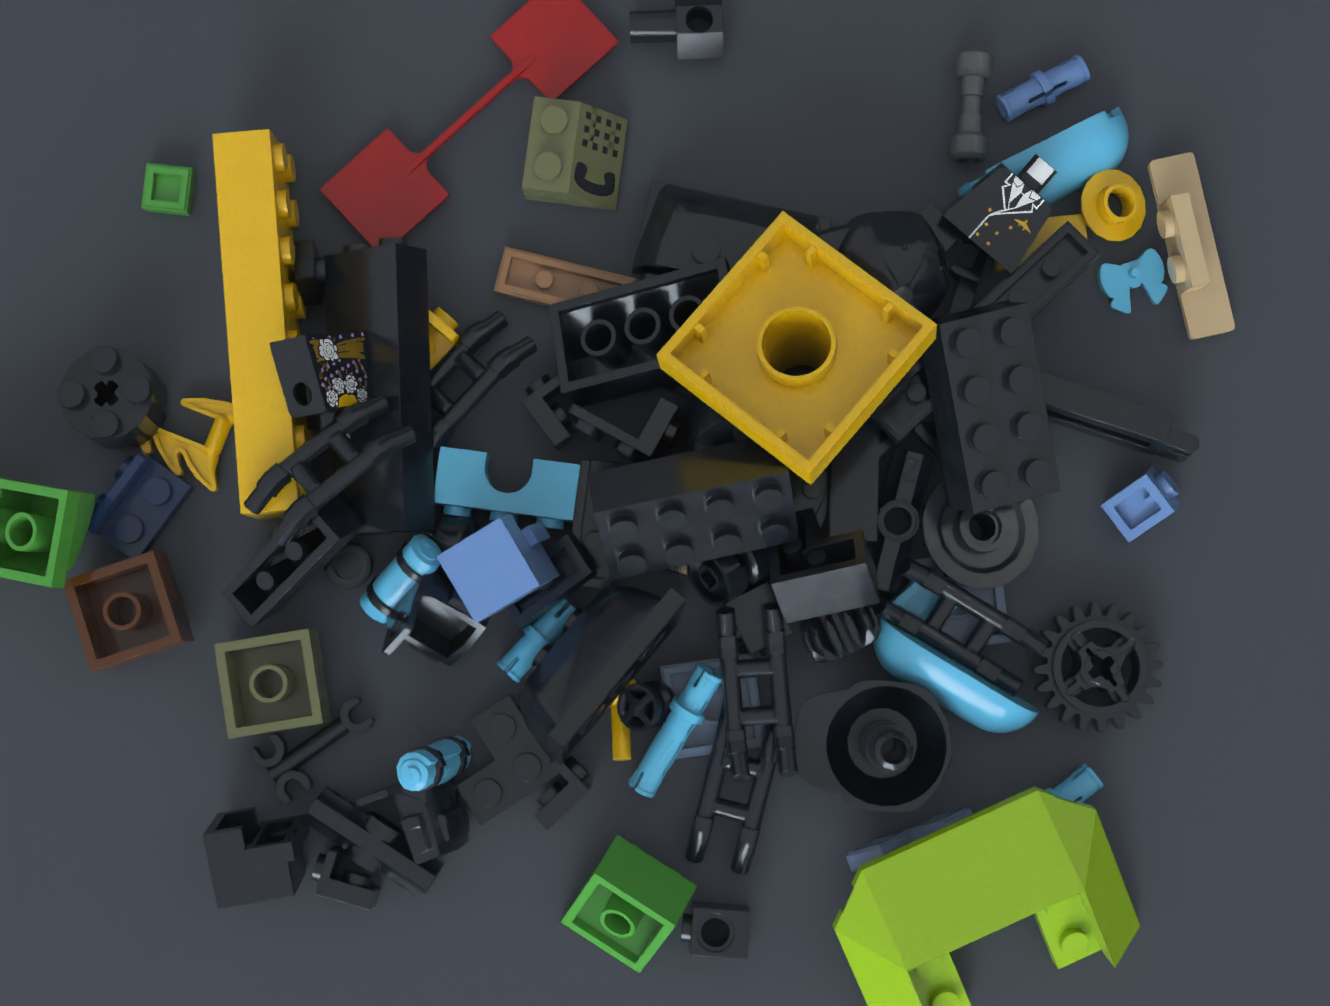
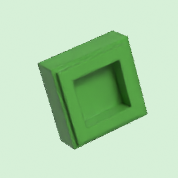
(168, 189)

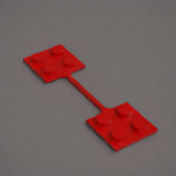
(390, 188)

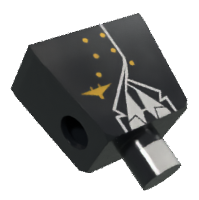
(1004, 211)

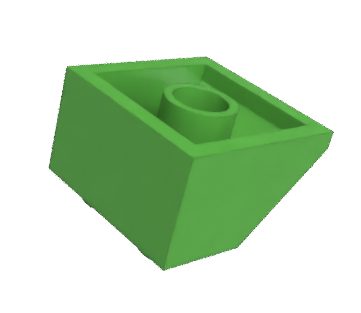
(629, 904)

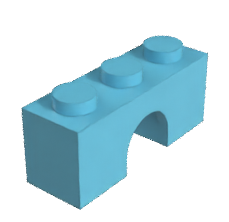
(465, 486)

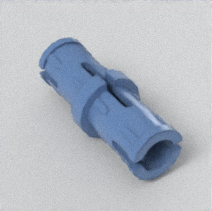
(1042, 88)

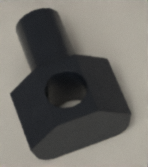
(671, 26)

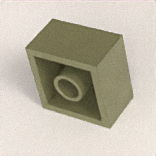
(272, 683)

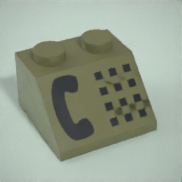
(574, 154)

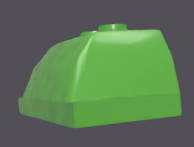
(41, 530)

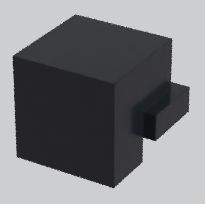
(254, 859)

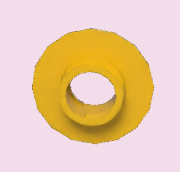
(1097, 211)

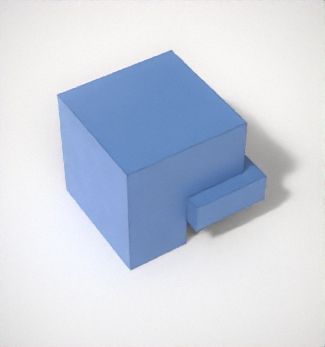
(498, 566)

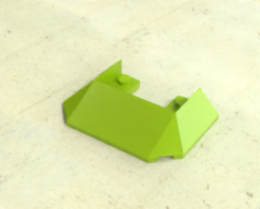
(974, 880)

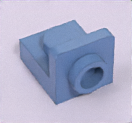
(1142, 503)

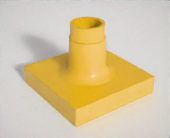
(789, 307)

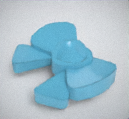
(1117, 280)

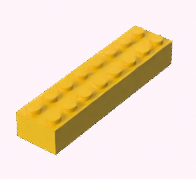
(259, 302)

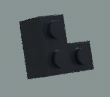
(822, 573)

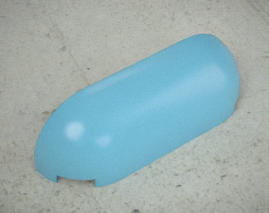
(1075, 154)
(951, 682)

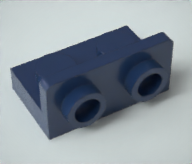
(138, 504)

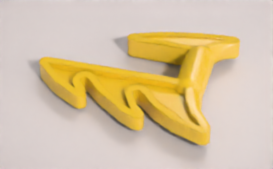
(199, 458)

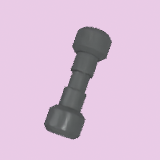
(970, 144)

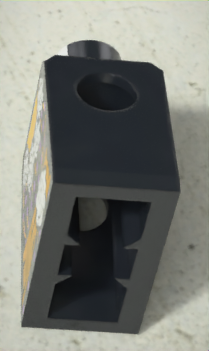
(323, 373)

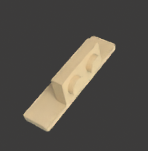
(1190, 246)

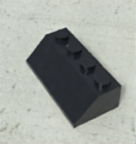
(612, 336)

